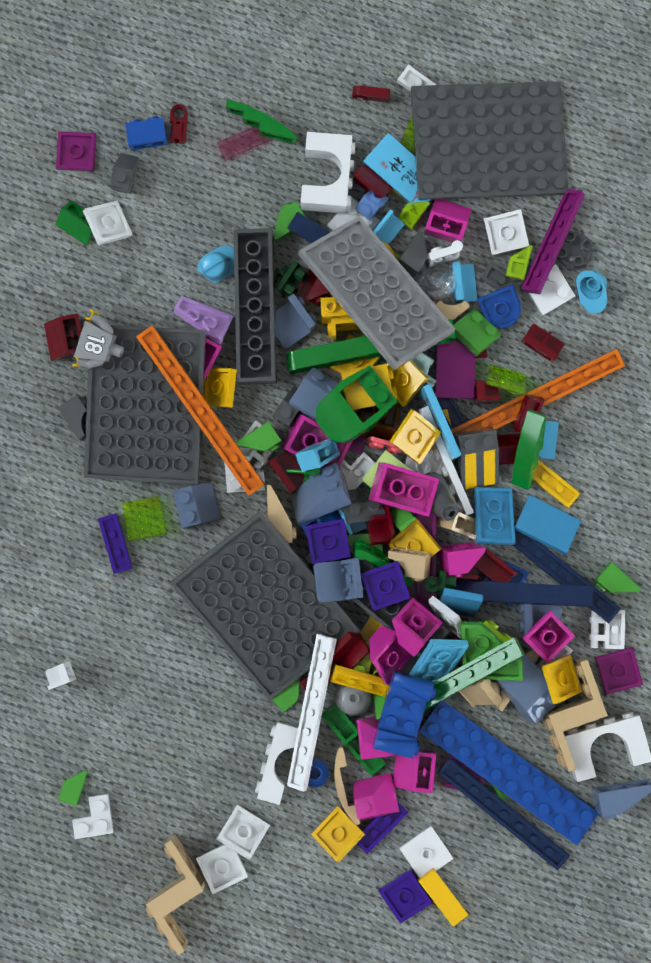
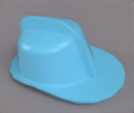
(217, 264)
(592, 290)

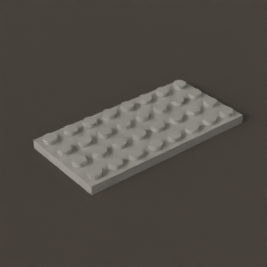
(376, 292)

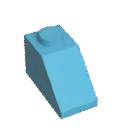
(317, 455)

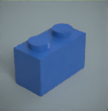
(146, 133)

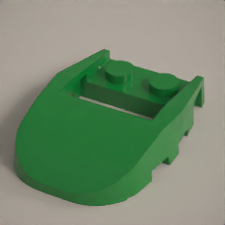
(339, 419)

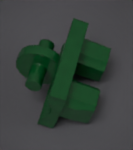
(287, 277)
(433, 584)

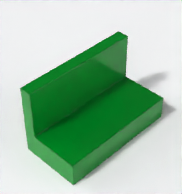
(74, 222)

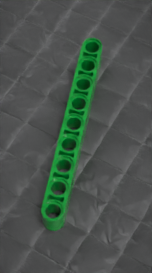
(338, 353)

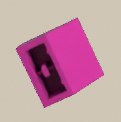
(447, 221)
(415, 773)

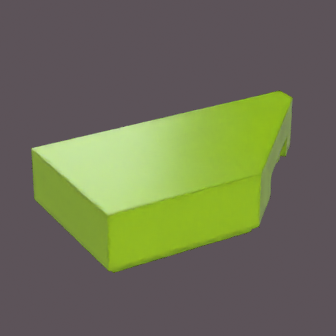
(412, 213)
(518, 264)

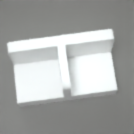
(60, 675)

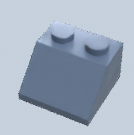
(311, 392)
(196, 505)

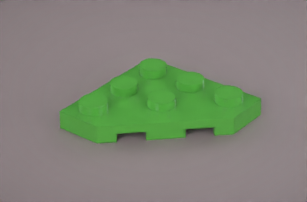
(481, 641)

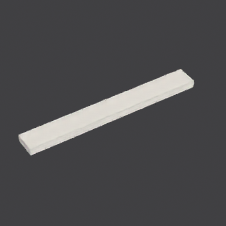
(311, 712)

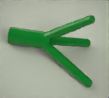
(308, 473)

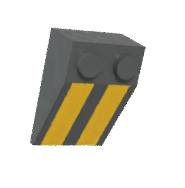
(479, 457)

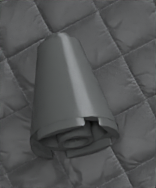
(444, 502)

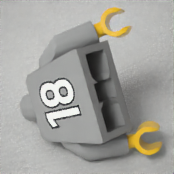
(96, 343)

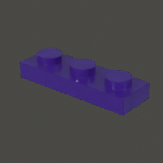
(115, 543)
(379, 828)

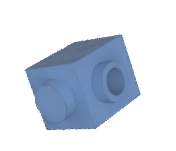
(371, 205)

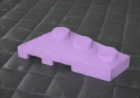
(204, 318)

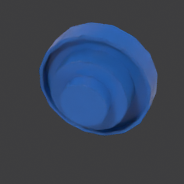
(319, 773)

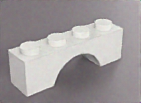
(272, 786)

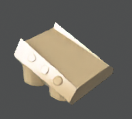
(483, 693)

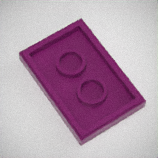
(454, 371)

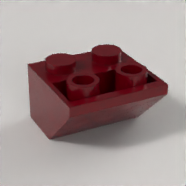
(63, 336)

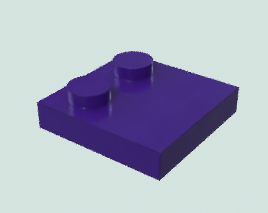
(328, 541)
(385, 586)
(405, 896)

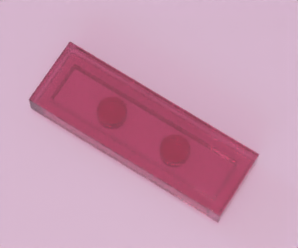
(241, 143)

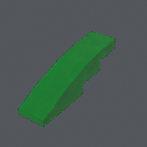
(267, 125)
(528, 449)
(348, 734)

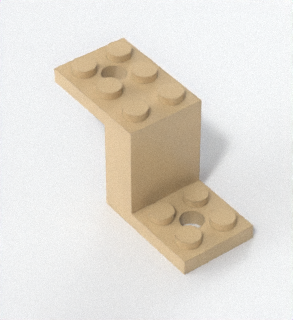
(574, 714)
(175, 895)

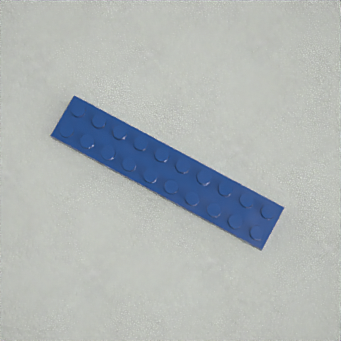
(508, 772)

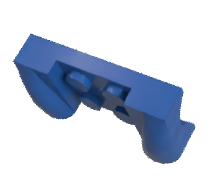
(403, 714)

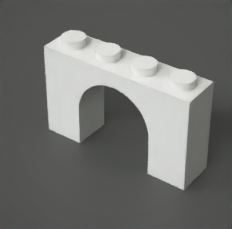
(333, 197)
(627, 727)

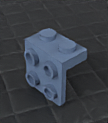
(293, 322)
(338, 580)
(533, 613)

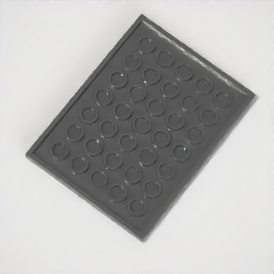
(489, 140)
(135, 417)
(262, 604)

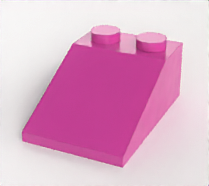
(306, 433)
(403, 489)

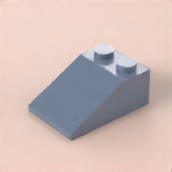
(321, 494)
(531, 695)
(618, 798)

